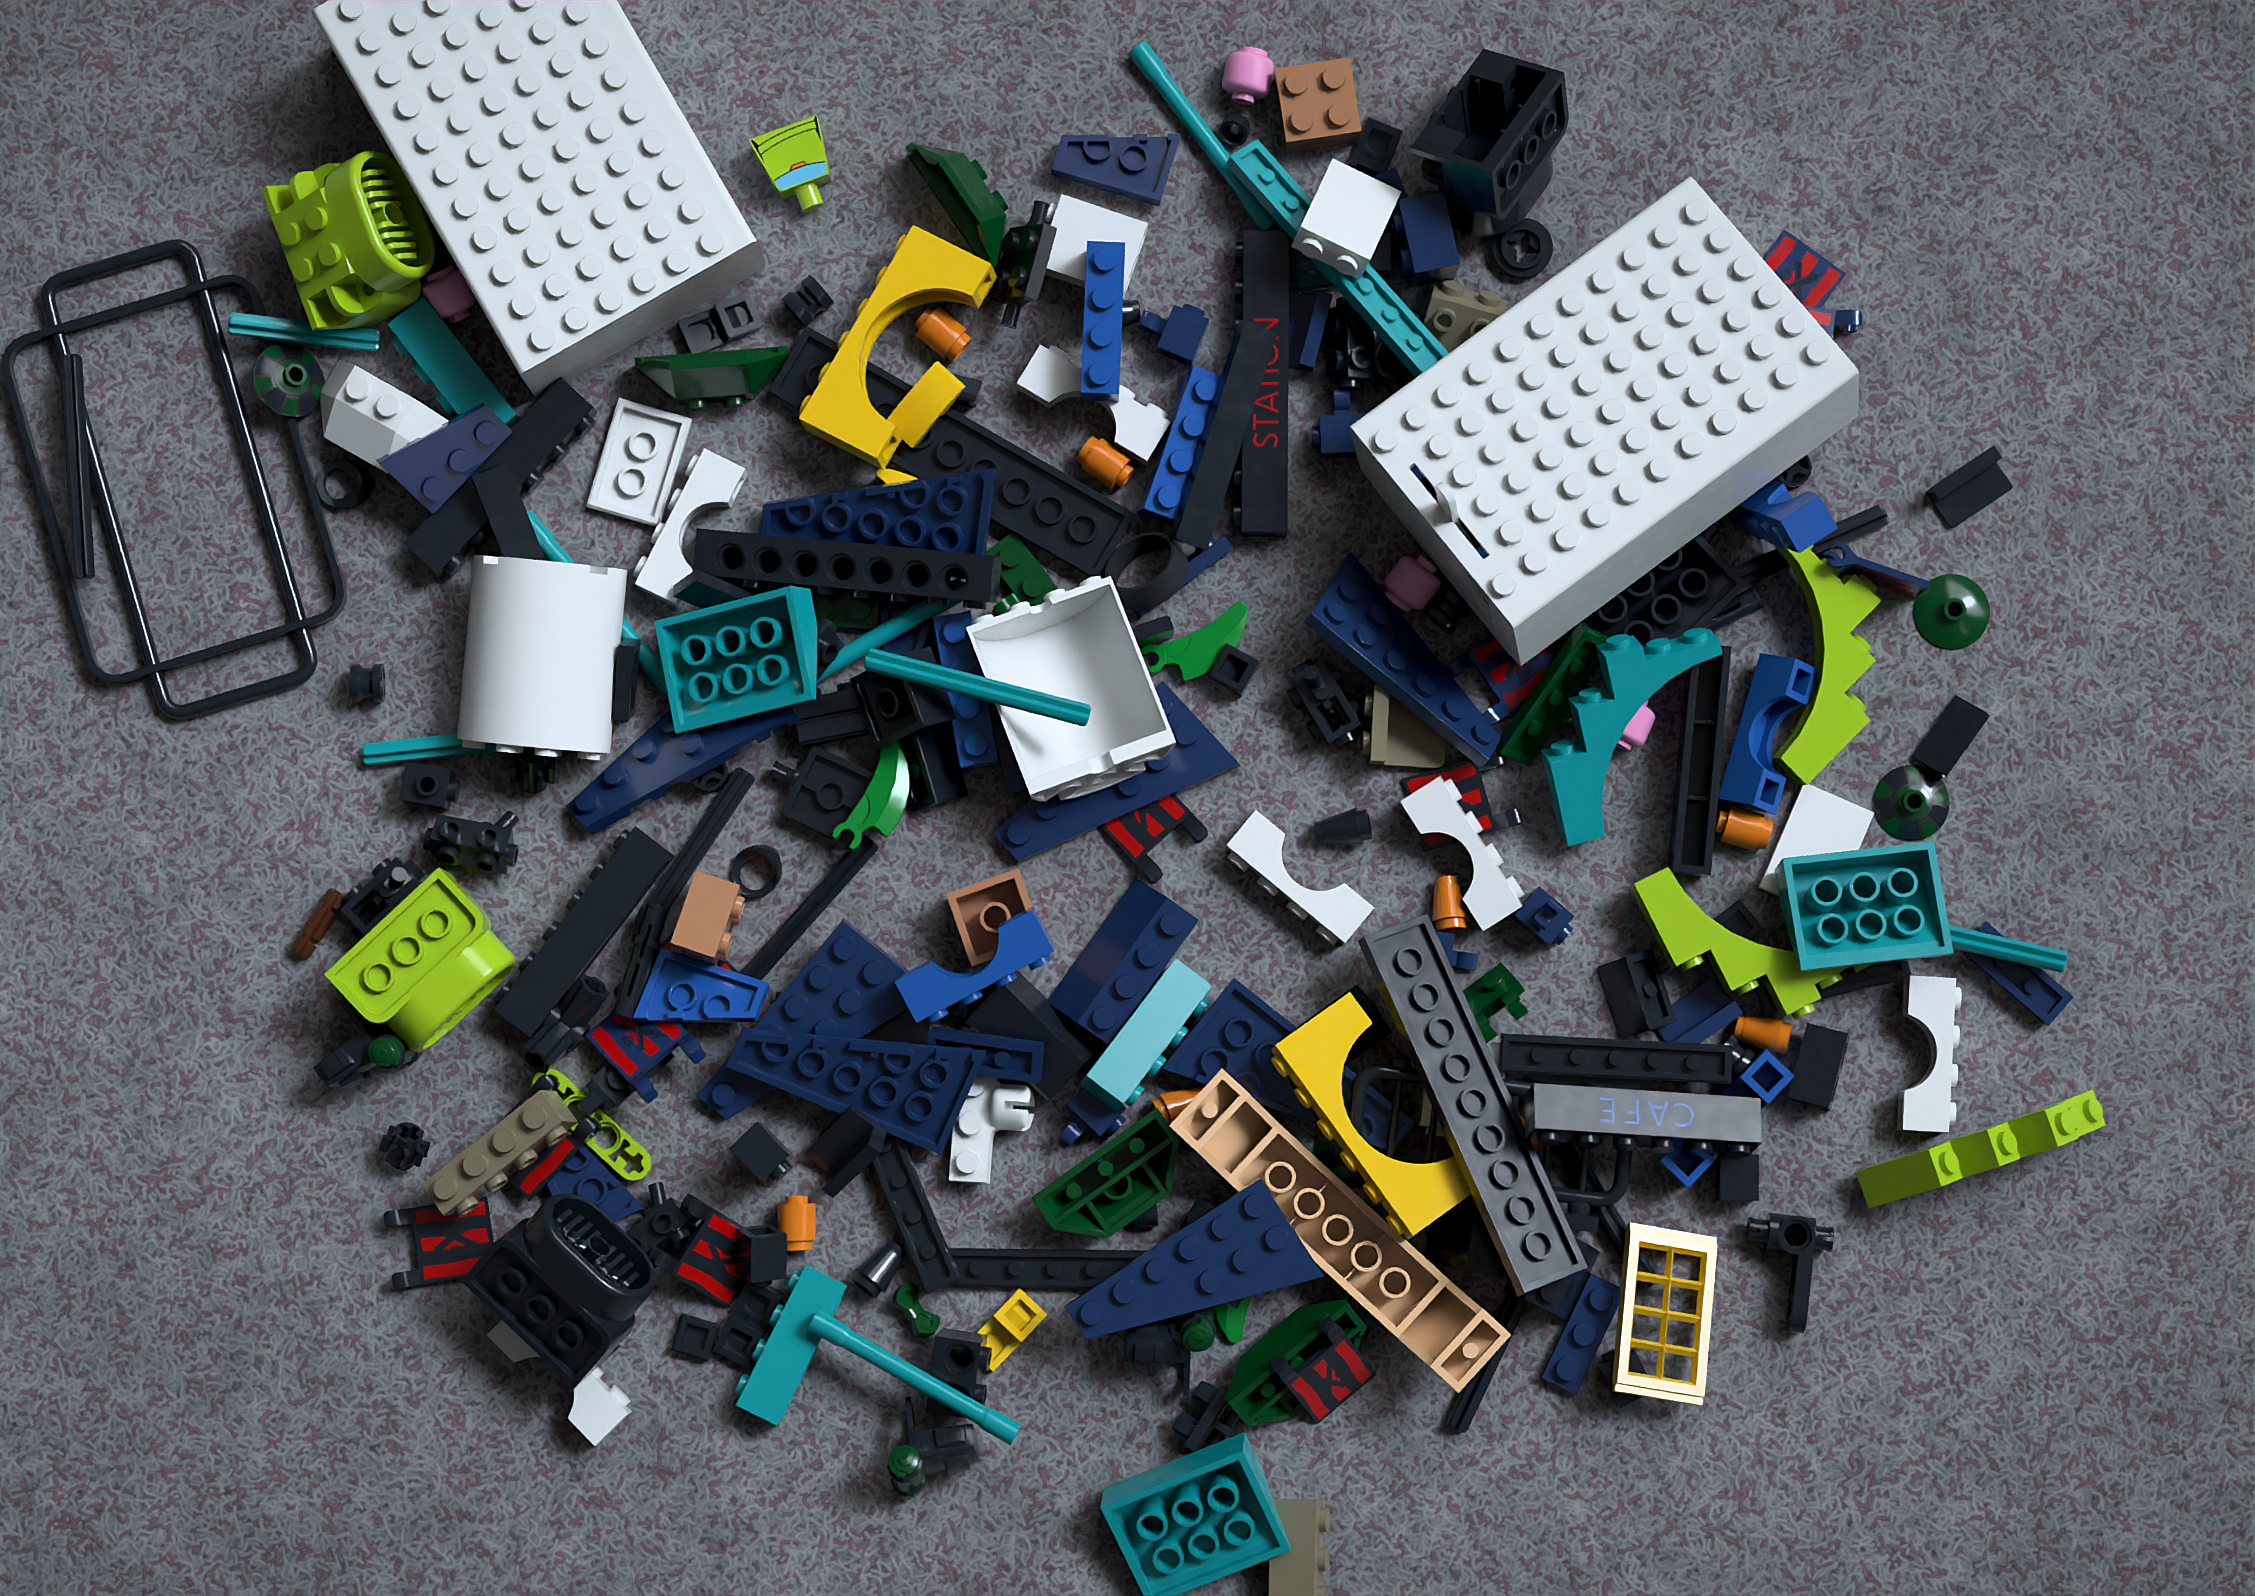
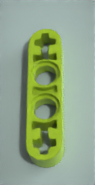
(605, 1120)

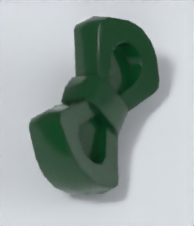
(907, 1300)

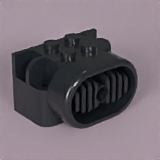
(1495, 142)
(565, 1284)

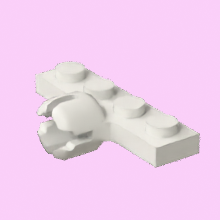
(984, 1112)

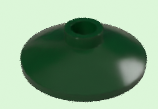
(1938, 625)

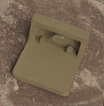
(1460, 313)
(1399, 735)

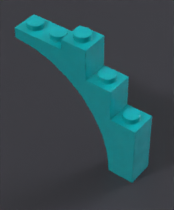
(1600, 715)

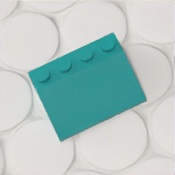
(739, 658)
(1864, 906)
(1195, 1518)

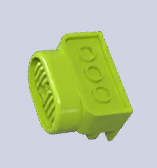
(353, 240)
(424, 963)

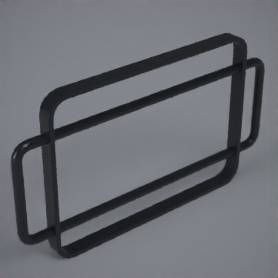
(153, 667)

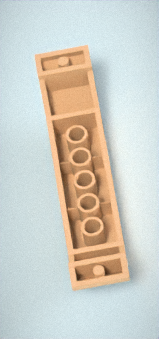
(1342, 1232)

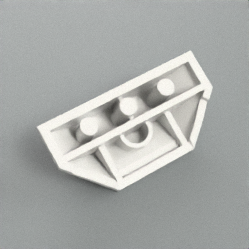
(371, 415)

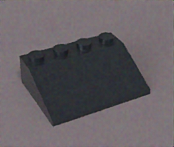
(1671, 597)

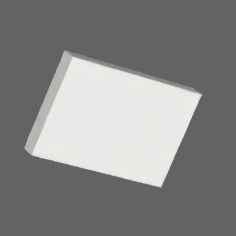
(639, 463)
(1817, 826)

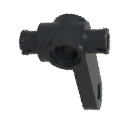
(1772, 1235)

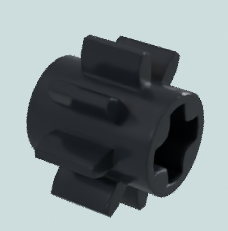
(532, 771)
(404, 1146)

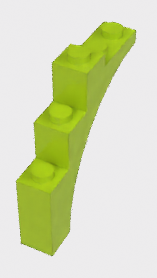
(1841, 660)
(1688, 932)
(1981, 1149)

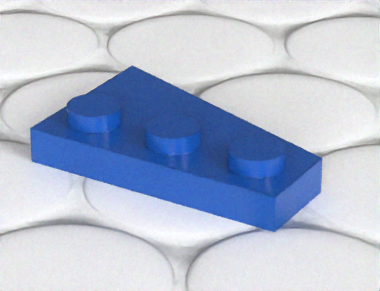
(698, 992)

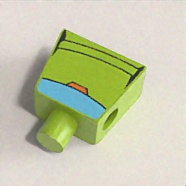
(795, 161)

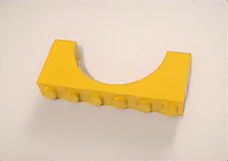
(920, 273)
(1315, 1063)

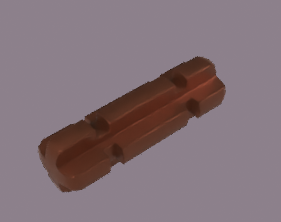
(318, 923)

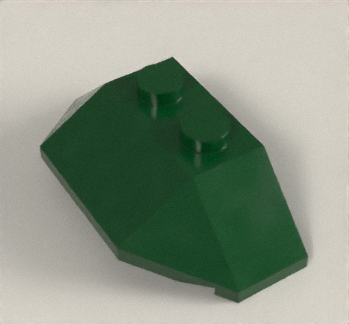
(964, 198)
(713, 376)
(1114, 1181)
(1257, 1390)

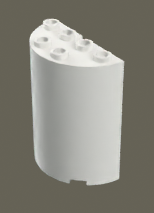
(1084, 652)
(541, 656)

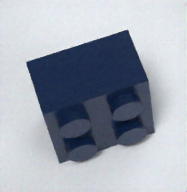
(1425, 239)

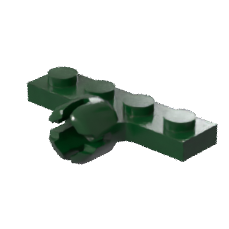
(1549, 702)

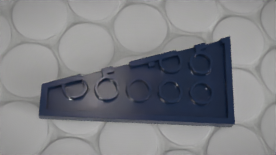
(923, 513)
(1377, 638)
(665, 759)
(1192, 761)
(837, 993)
(1239, 1038)
(899, 1085)
(1218, 1258)

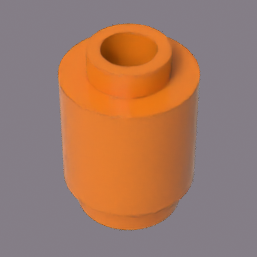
(942, 333)
(1105, 462)
(1743, 828)
(798, 1221)

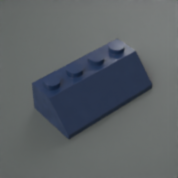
(1122, 961)

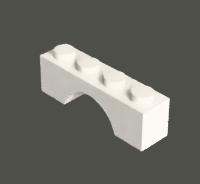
(1053, 378)
(710, 484)
(1437, 810)
(1334, 910)
(1932, 1006)
(595, 1406)

